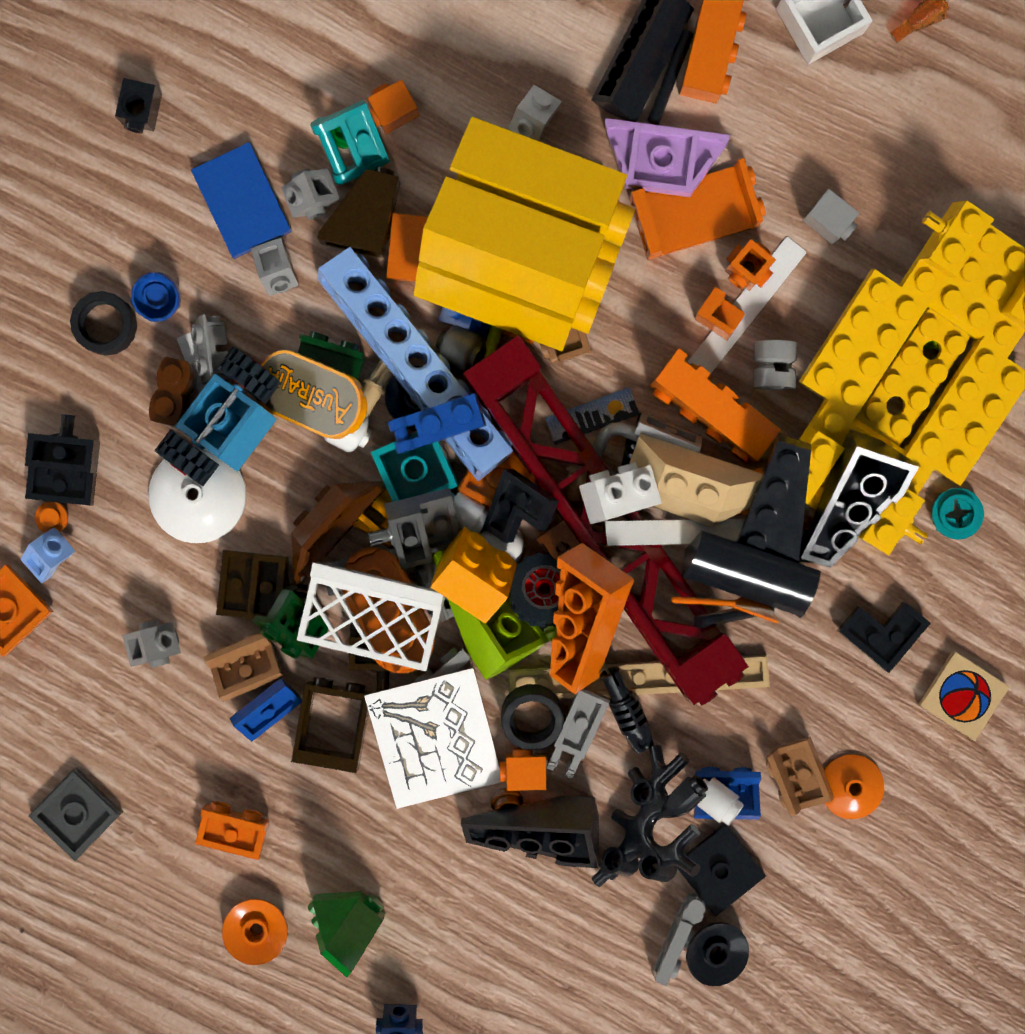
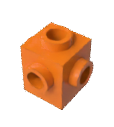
(758, 257)

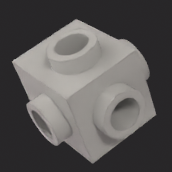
(310, 193)
(152, 644)

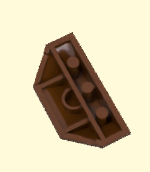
(329, 522)

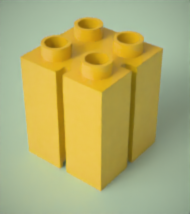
(522, 235)

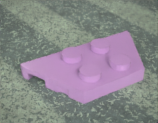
(663, 156)

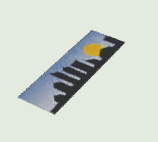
(596, 414)

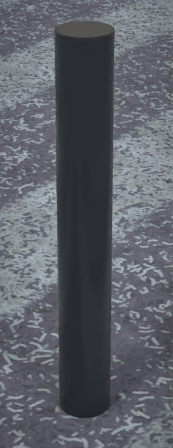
(670, 77)
(721, 617)

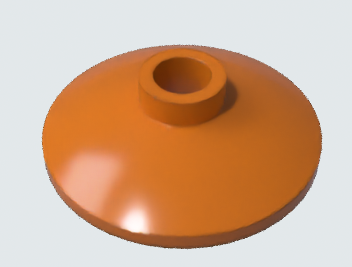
(854, 769)
(252, 947)

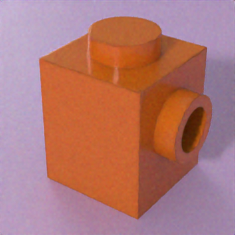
(392, 106)
(524, 770)

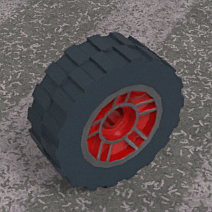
(524, 594)

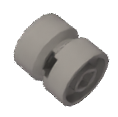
(770, 354)

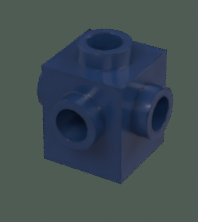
(399, 1020)

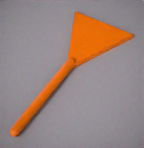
(742, 604)

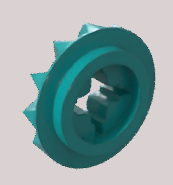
(968, 524)

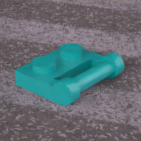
(360, 137)

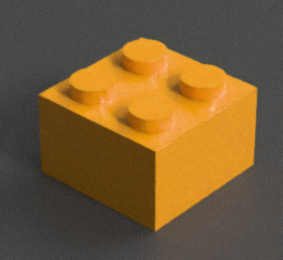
(474, 575)

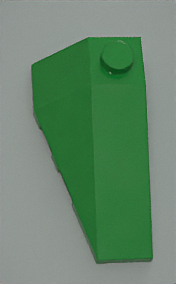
(345, 926)

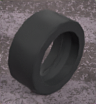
(79, 316)
(538, 739)

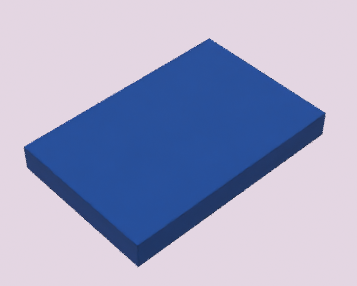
(241, 200)

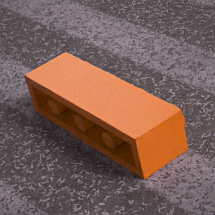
(713, 49)

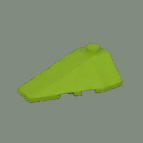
(498, 642)

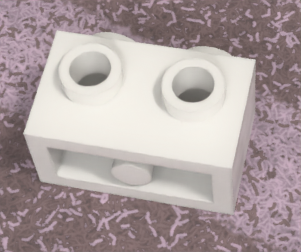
(619, 494)

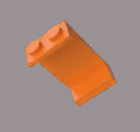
(717, 208)

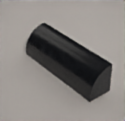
(641, 57)
(750, 573)

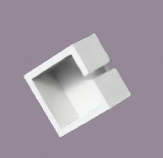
(823, 24)

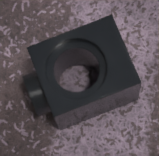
(135, 92)

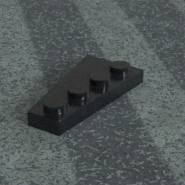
(779, 502)

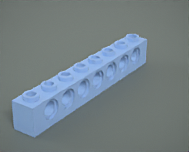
(350, 268)

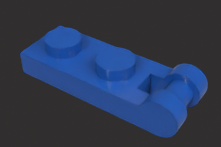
(438, 423)

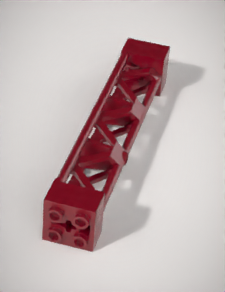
(701, 667)

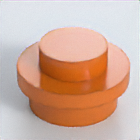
(50, 516)

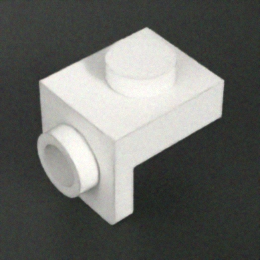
(534, 113)

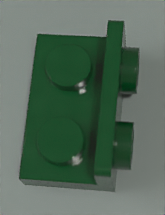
(341, 357)
(284, 623)

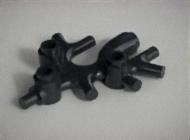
(656, 861)

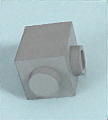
(832, 217)

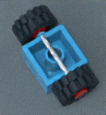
(223, 419)

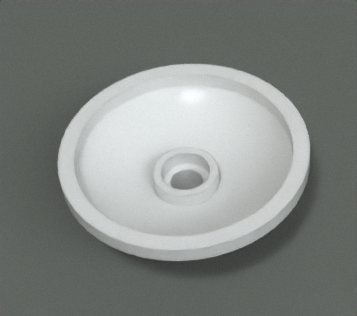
(206, 518)

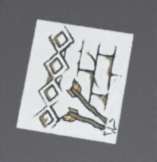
(434, 738)

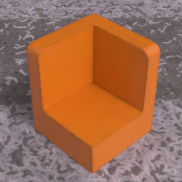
(719, 314)

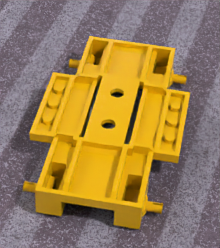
(971, 289)

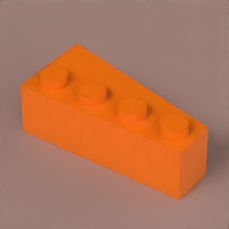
(714, 408)
(587, 616)

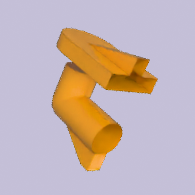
(366, 525)

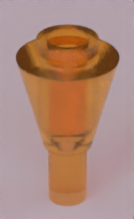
(924, 15)

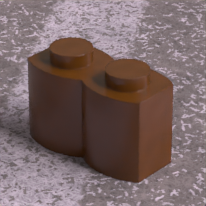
(175, 384)

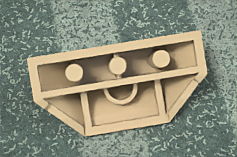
(696, 483)

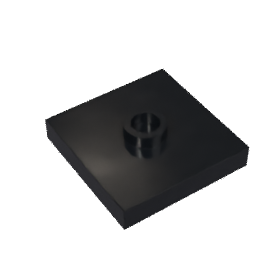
(724, 872)

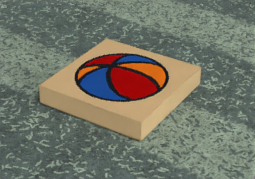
(963, 695)

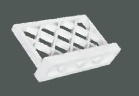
(377, 587)

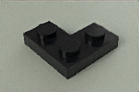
(518, 500)
(886, 642)

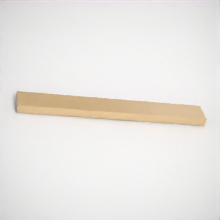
(640, 677)

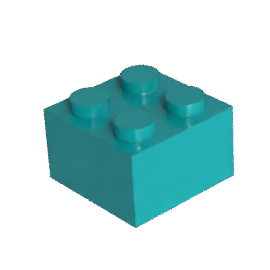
(414, 471)

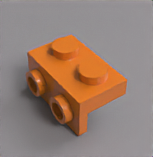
(232, 830)

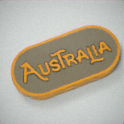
(315, 395)

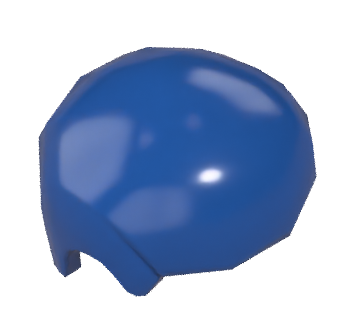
(156, 296)

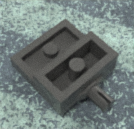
(419, 527)

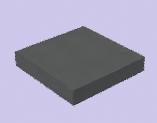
(75, 814)

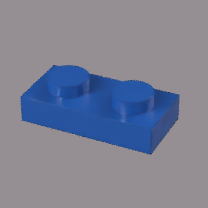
(266, 709)

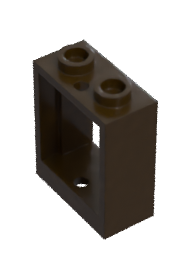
(326, 758)

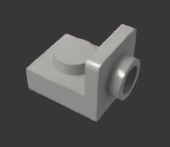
(274, 267)

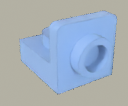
(46, 554)

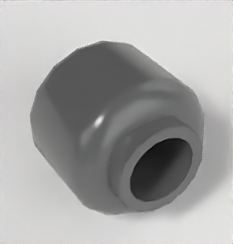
(461, 347)

